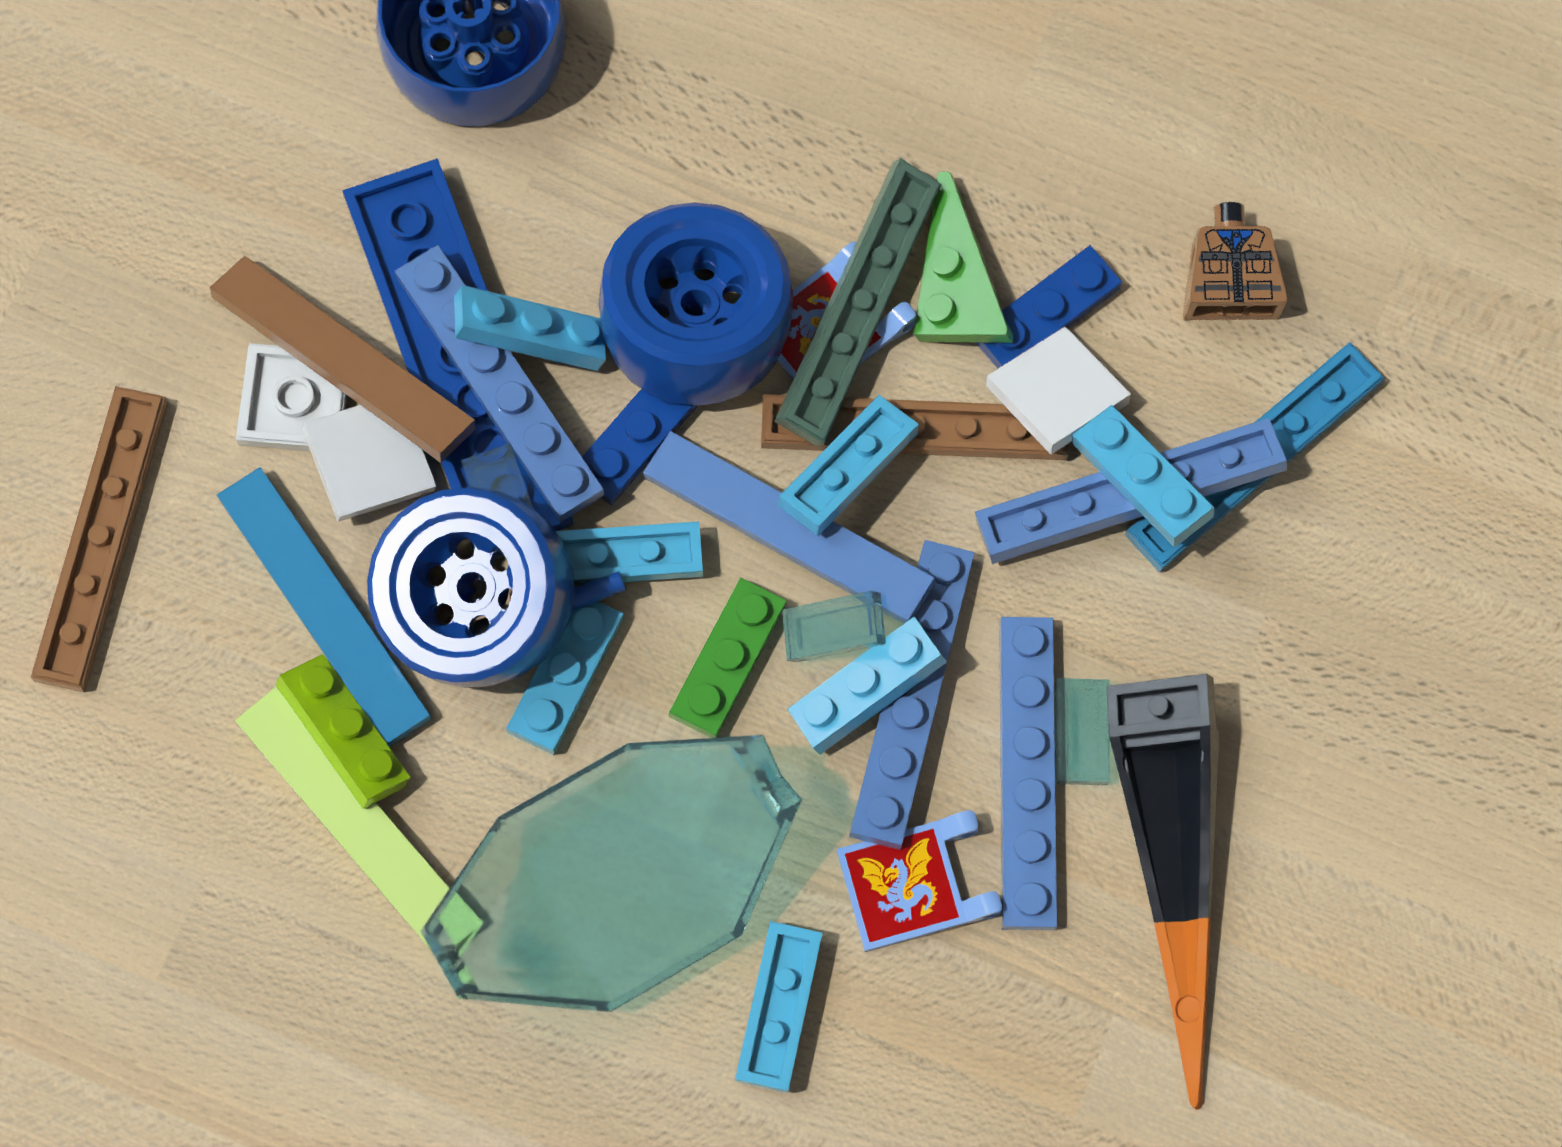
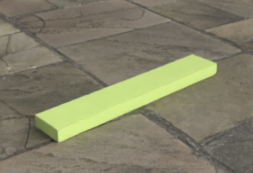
(363, 833)

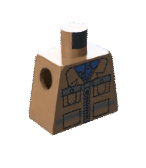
(1233, 271)

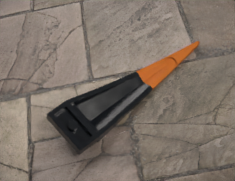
(1169, 775)

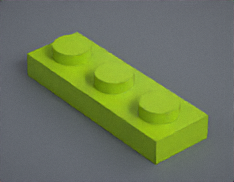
(342, 731)

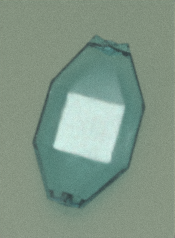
(616, 875)

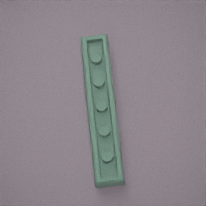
(858, 303)

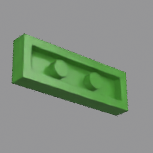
(727, 658)

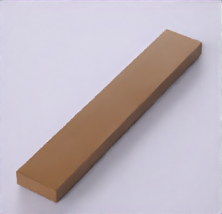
(343, 359)
(942, 429)
(99, 539)

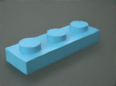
(529, 328)
(848, 465)
(1143, 476)
(635, 551)
(564, 677)
(867, 685)
(778, 1007)

